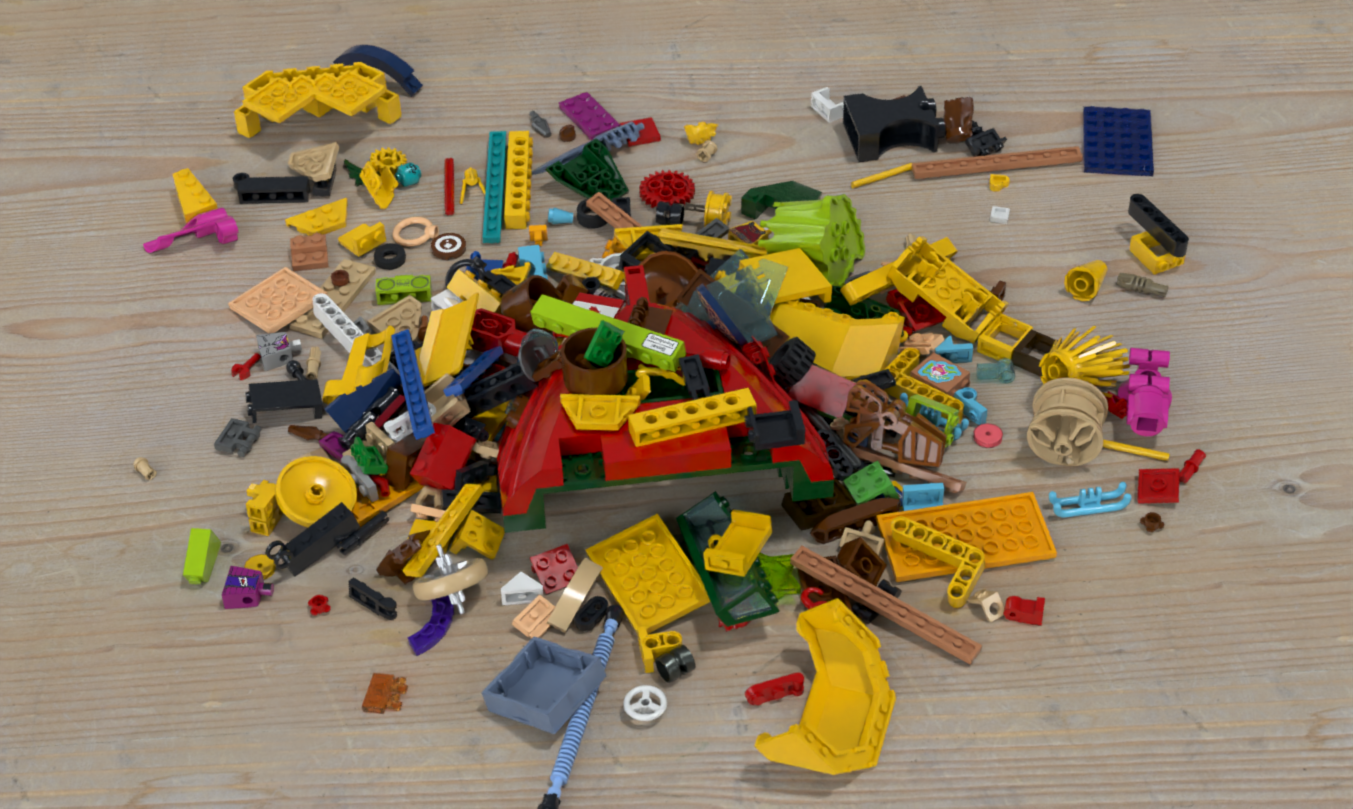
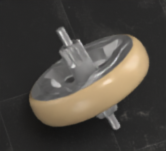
(450, 579)

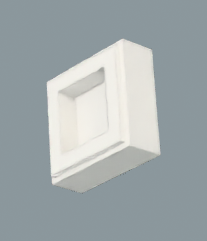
(999, 215)

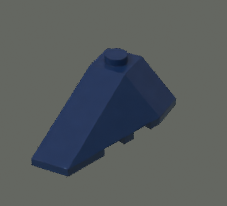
(350, 407)

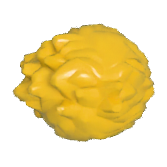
(700, 133)

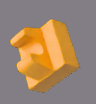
(538, 233)

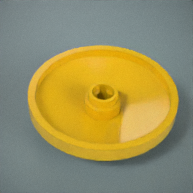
(313, 488)

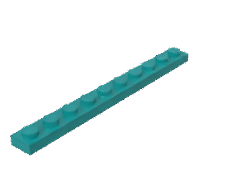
(494, 187)

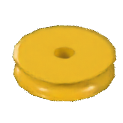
(261, 560)

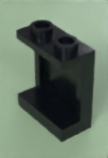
(775, 428)

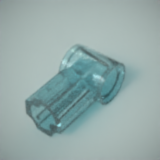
(1001, 370)

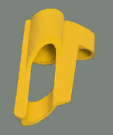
(357, 374)

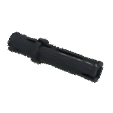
(362, 533)

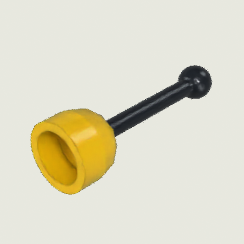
(714, 539)

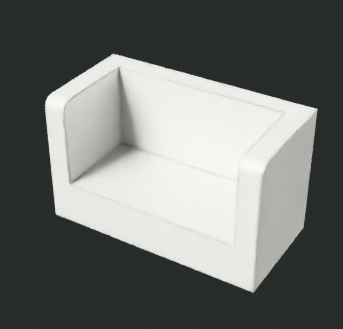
(824, 106)

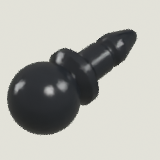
(294, 368)

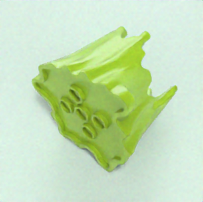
(823, 231)

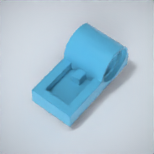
(972, 409)

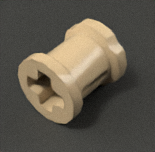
(706, 151)

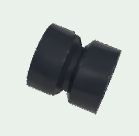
(675, 216)

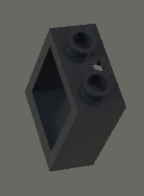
(647, 240)

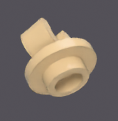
(838, 425)

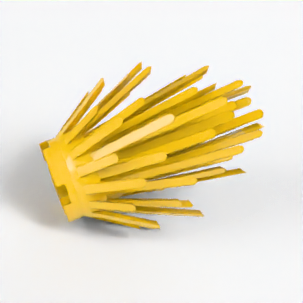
(1084, 364)

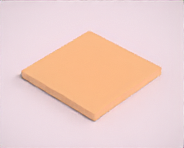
(276, 300)

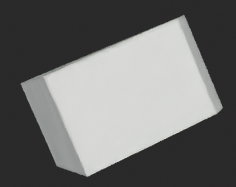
(520, 590)

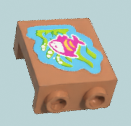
(941, 374)

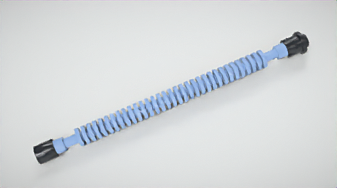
(580, 717)

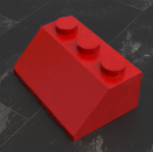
(442, 456)

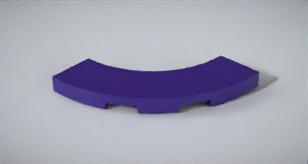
(436, 628)

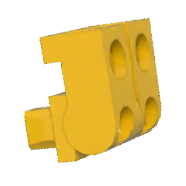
(263, 508)

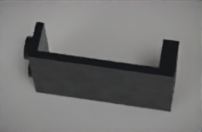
(284, 396)

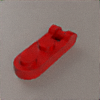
(775, 689)

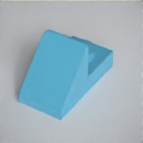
(955, 352)

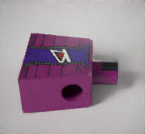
(244, 588)

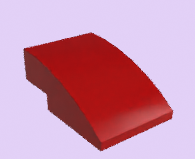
(917, 314)

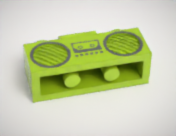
(395, 289)

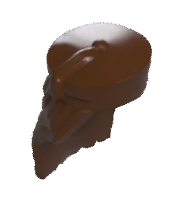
(958, 119)

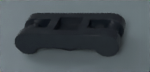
(869, 614)

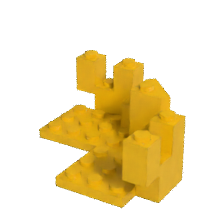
(317, 92)

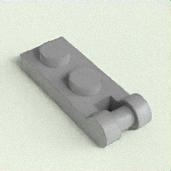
(365, 484)

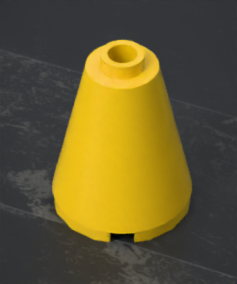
(1085, 280)

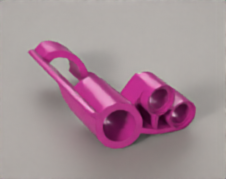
(203, 225)

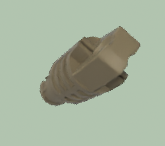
(1141, 284)

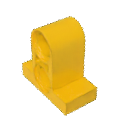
(655, 645)

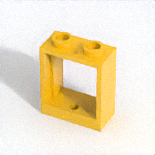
(1140, 247)
(998, 350)

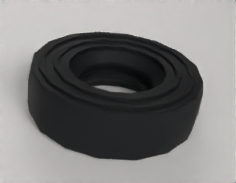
(393, 263)

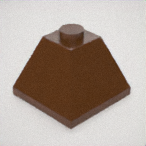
(862, 560)

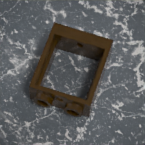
(1031, 341)

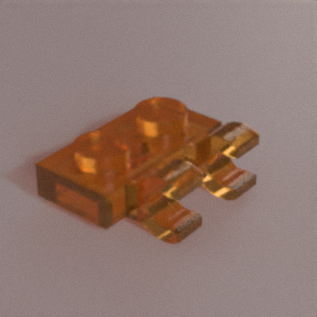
(379, 693)

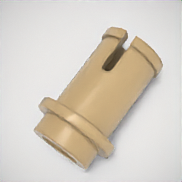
(141, 464)

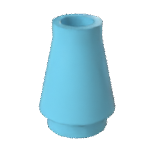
(559, 216)

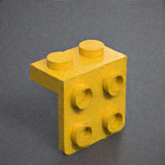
(363, 238)

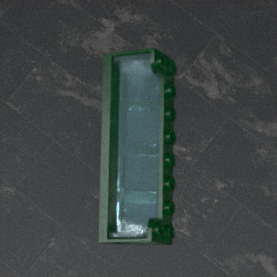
(732, 596)

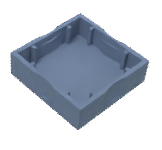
(544, 685)

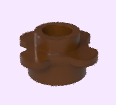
(1152, 522)

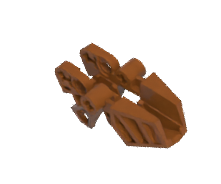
(920, 440)

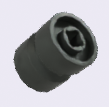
(674, 664)

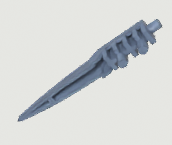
(612, 137)

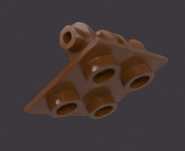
(650, 317)

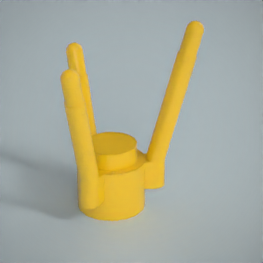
(470, 178)

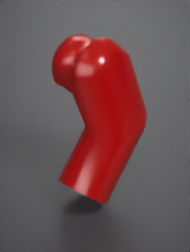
(382, 483)

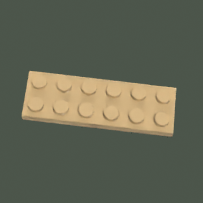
(341, 295)

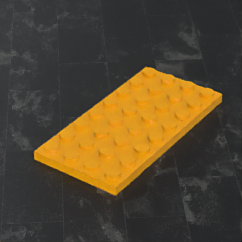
(1003, 527)

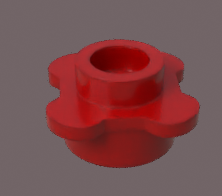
(319, 604)

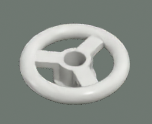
(645, 708)

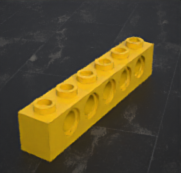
(690, 417)

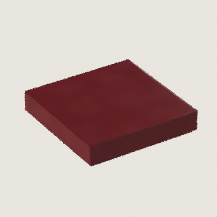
(391, 412)

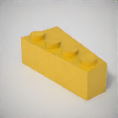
(192, 195)
(465, 286)

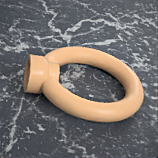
(430, 232)

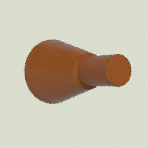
(423, 327)

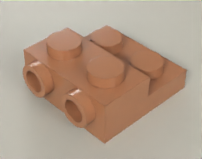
(309, 252)

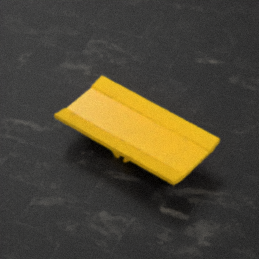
(709, 246)
(447, 340)

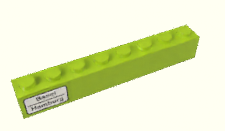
(640, 342)

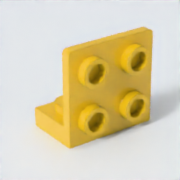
(479, 535)

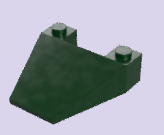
(758, 199)

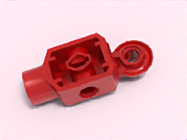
(495, 330)

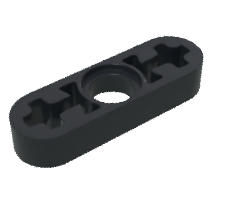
(832, 446)

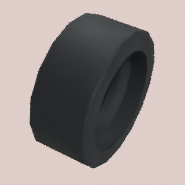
(588, 221)

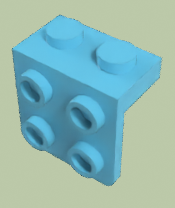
(922, 496)

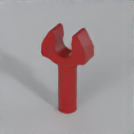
(244, 370)

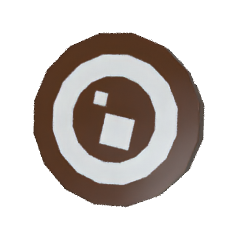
(448, 246)

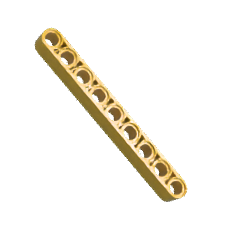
(878, 280)

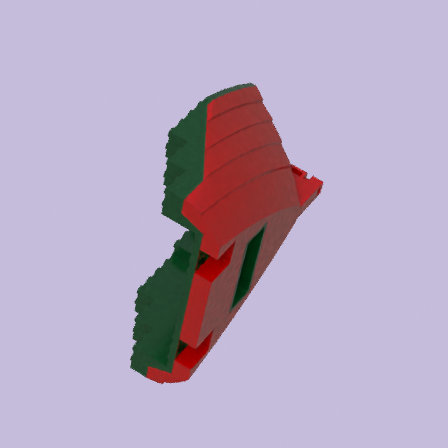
(549, 452)

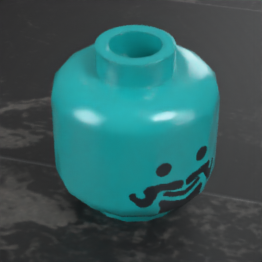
(408, 174)

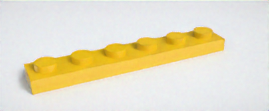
(583, 269)
(443, 530)

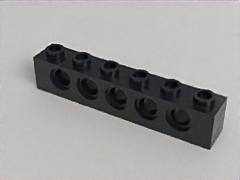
(497, 389)

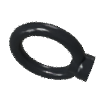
(476, 263)

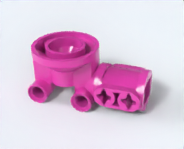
(1147, 392)

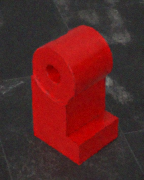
(1024, 610)

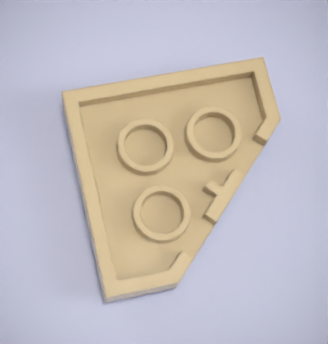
(315, 162)
(401, 316)

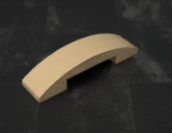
(574, 595)

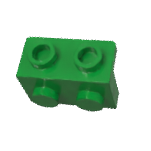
(368, 458)

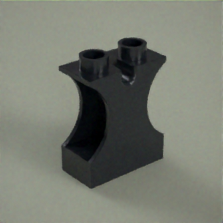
(885, 124)

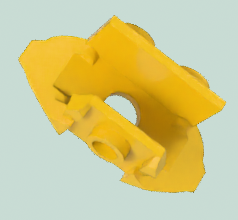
(386, 183)

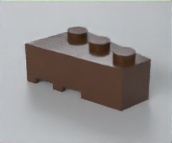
(401, 460)

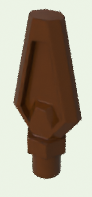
(307, 432)

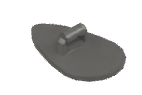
(533, 353)

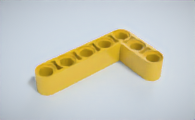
(901, 369)
(944, 553)

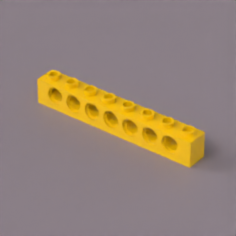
(518, 180)

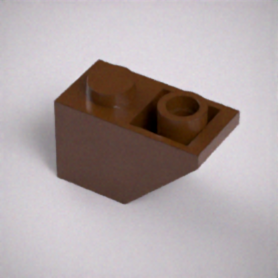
(570, 288)

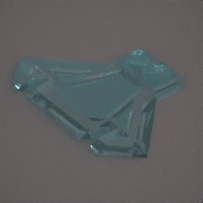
(746, 299)

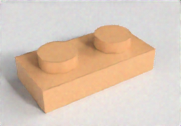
(424, 512)

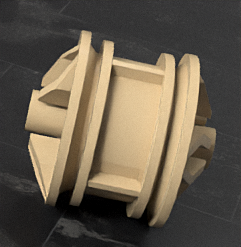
(1067, 422)

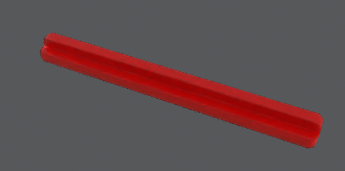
(449, 186)

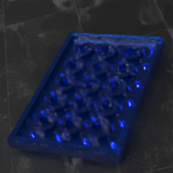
(1117, 141)

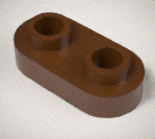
(514, 415)

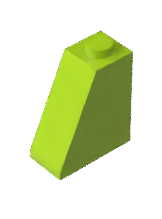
(201, 555)

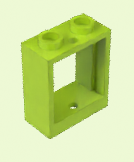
(914, 407)

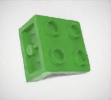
(870, 483)

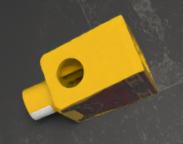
(748, 233)

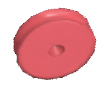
(988, 435)

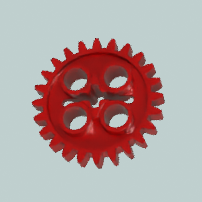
(667, 188)

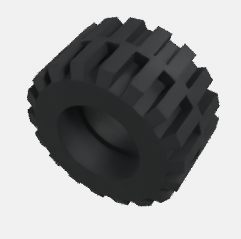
(791, 362)

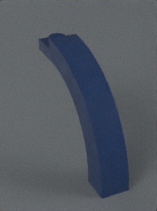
(384, 61)

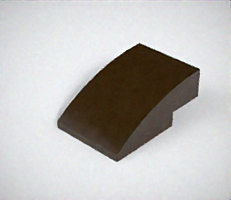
(809, 512)

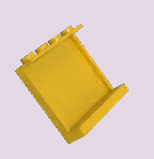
(801, 278)

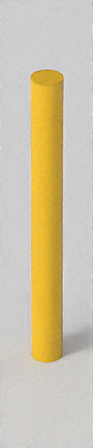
(882, 175)
(1136, 450)

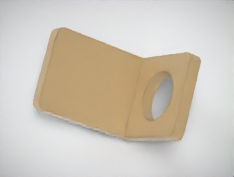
(986, 598)

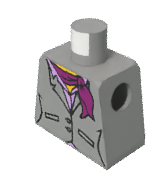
(276, 349)

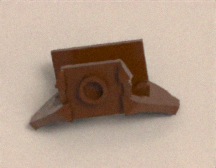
(397, 559)

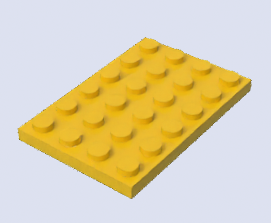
(649, 574)

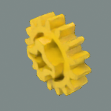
(387, 158)

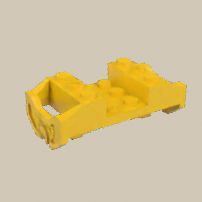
(946, 289)

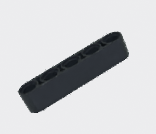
(1158, 225)

